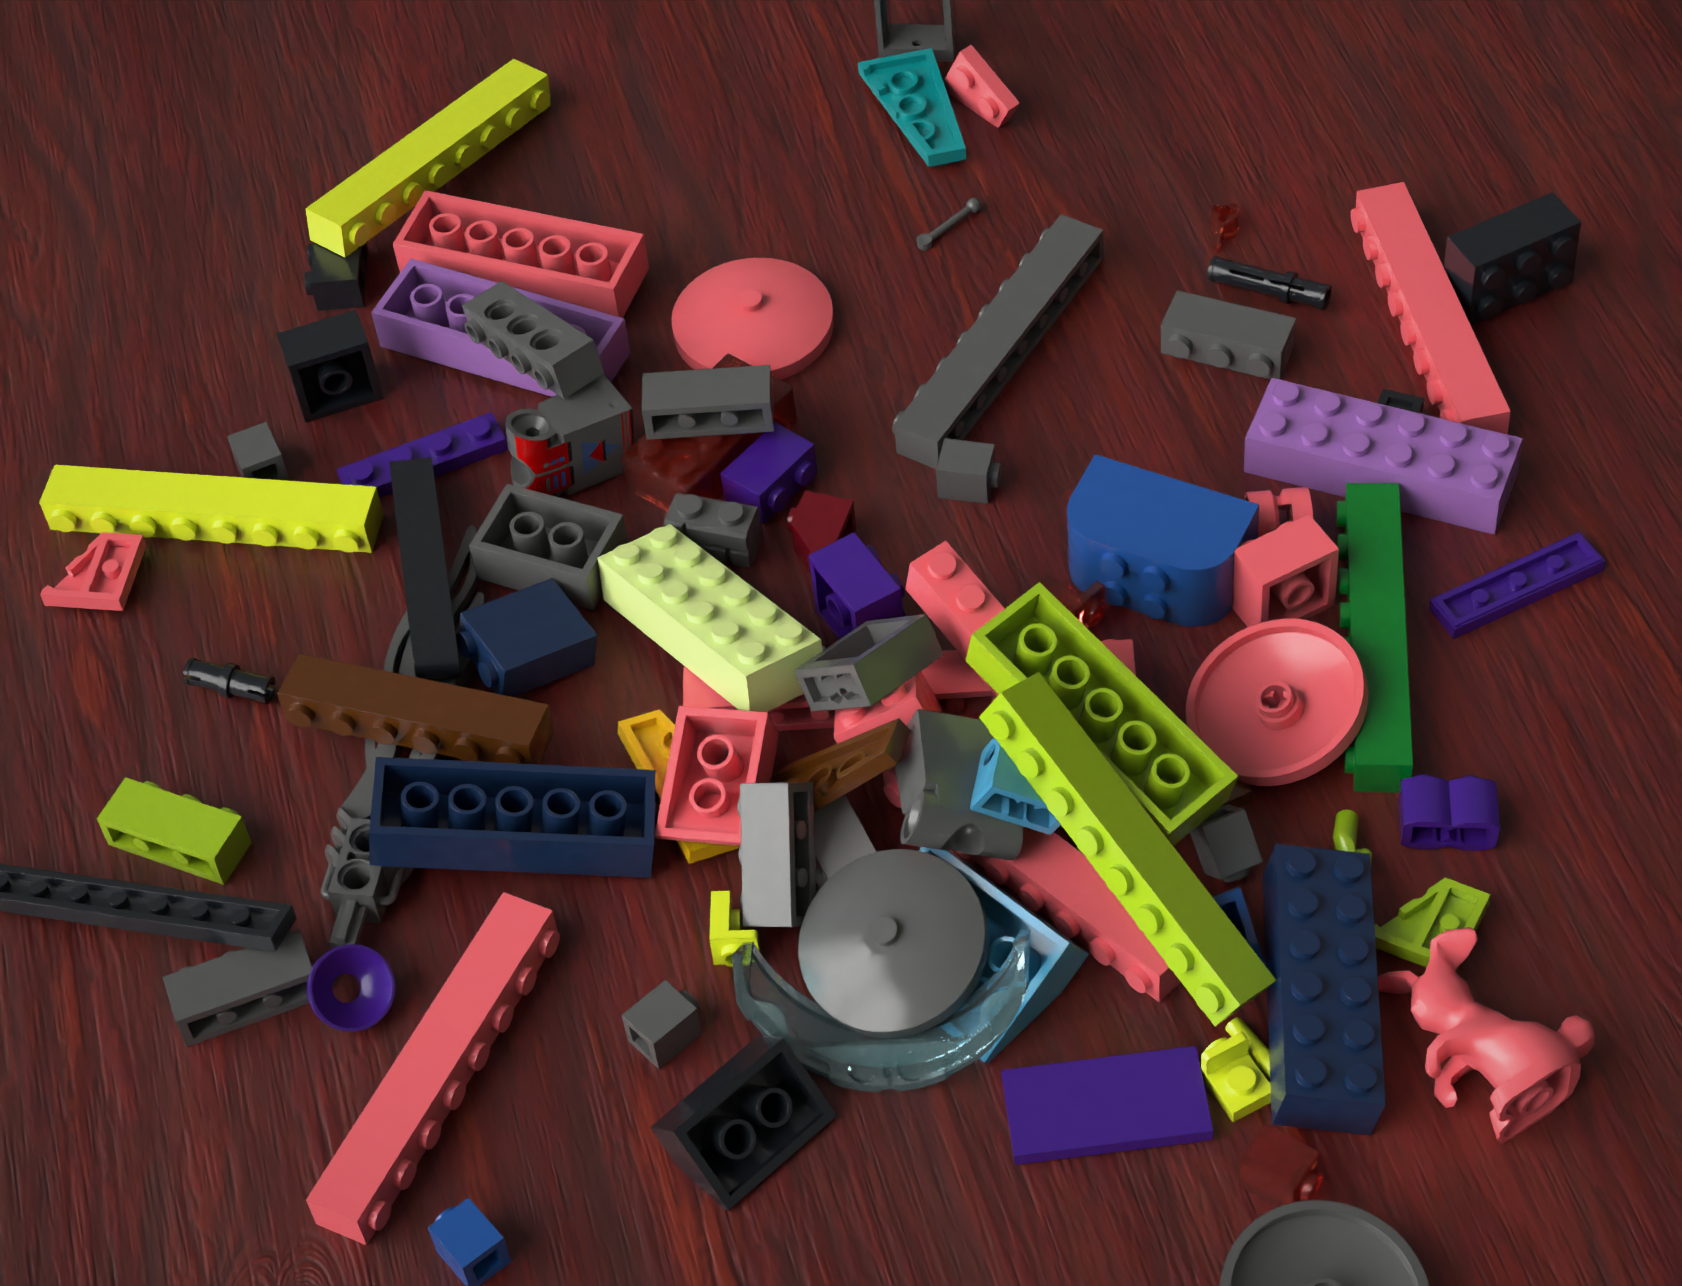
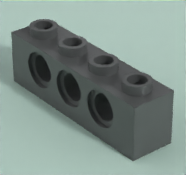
(532, 339)

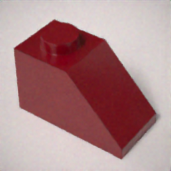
(819, 522)

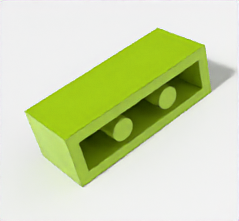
(175, 830)

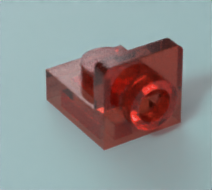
(1087, 607)

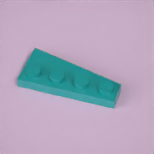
(918, 102)

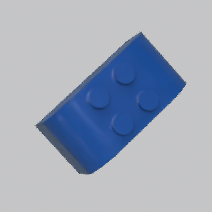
(1156, 542)

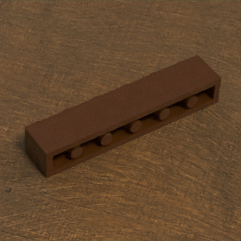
(414, 712)

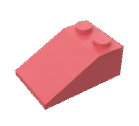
(704, 772)

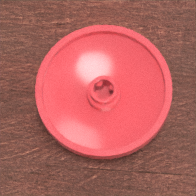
(757, 312)
(1279, 700)

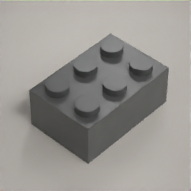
(544, 538)

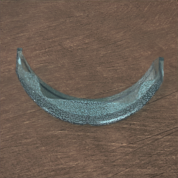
(874, 1062)

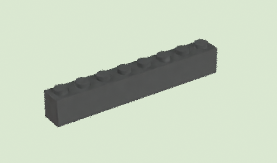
(999, 340)

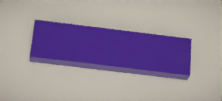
(1516, 585)

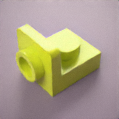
(726, 929)
(1234, 1077)

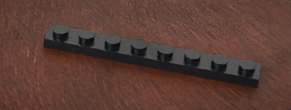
(145, 908)

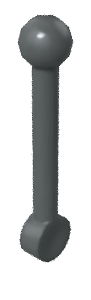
(925, 240)

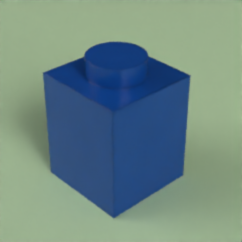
(469, 1243)

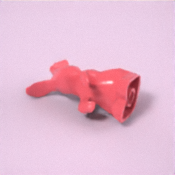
(1521, 1059)

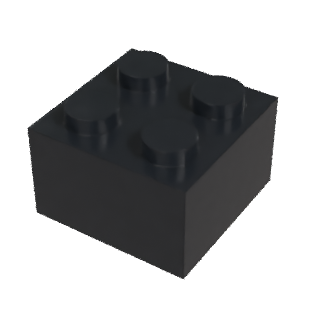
(330, 365)

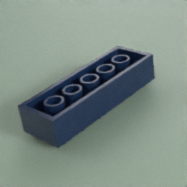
(512, 817)
(1324, 992)

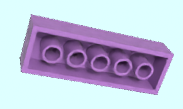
(427, 320)
(1336, 439)

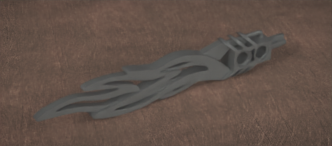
(350, 883)

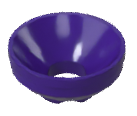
(374, 982)

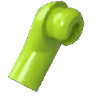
(1346, 832)

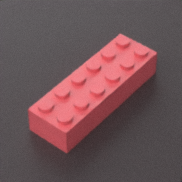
(527, 250)

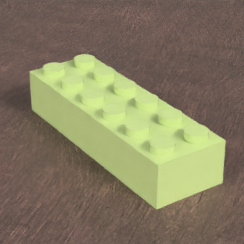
(708, 618)

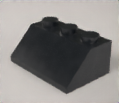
(744, 1120)

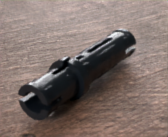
(1286, 286)

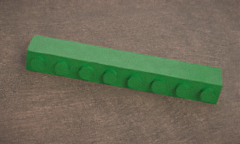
(1376, 632)

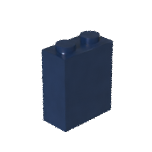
(526, 639)

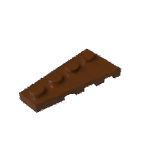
(848, 762)

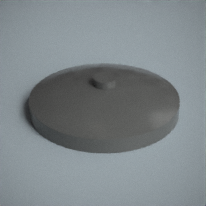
(893, 943)
(1321, 1247)

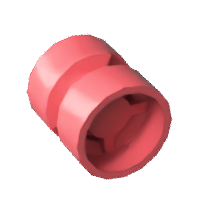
(1293, 500)

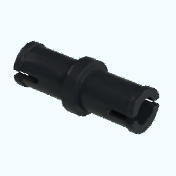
(229, 680)

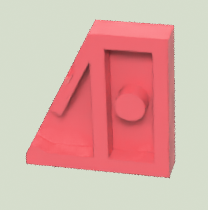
(980, 88)
(100, 575)

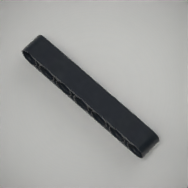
(424, 569)

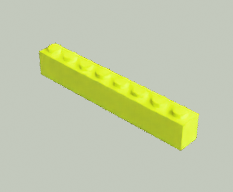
(428, 157)
(213, 508)

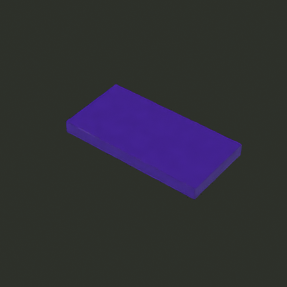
(1106, 1105)

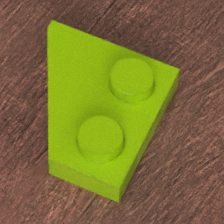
(1443, 908)

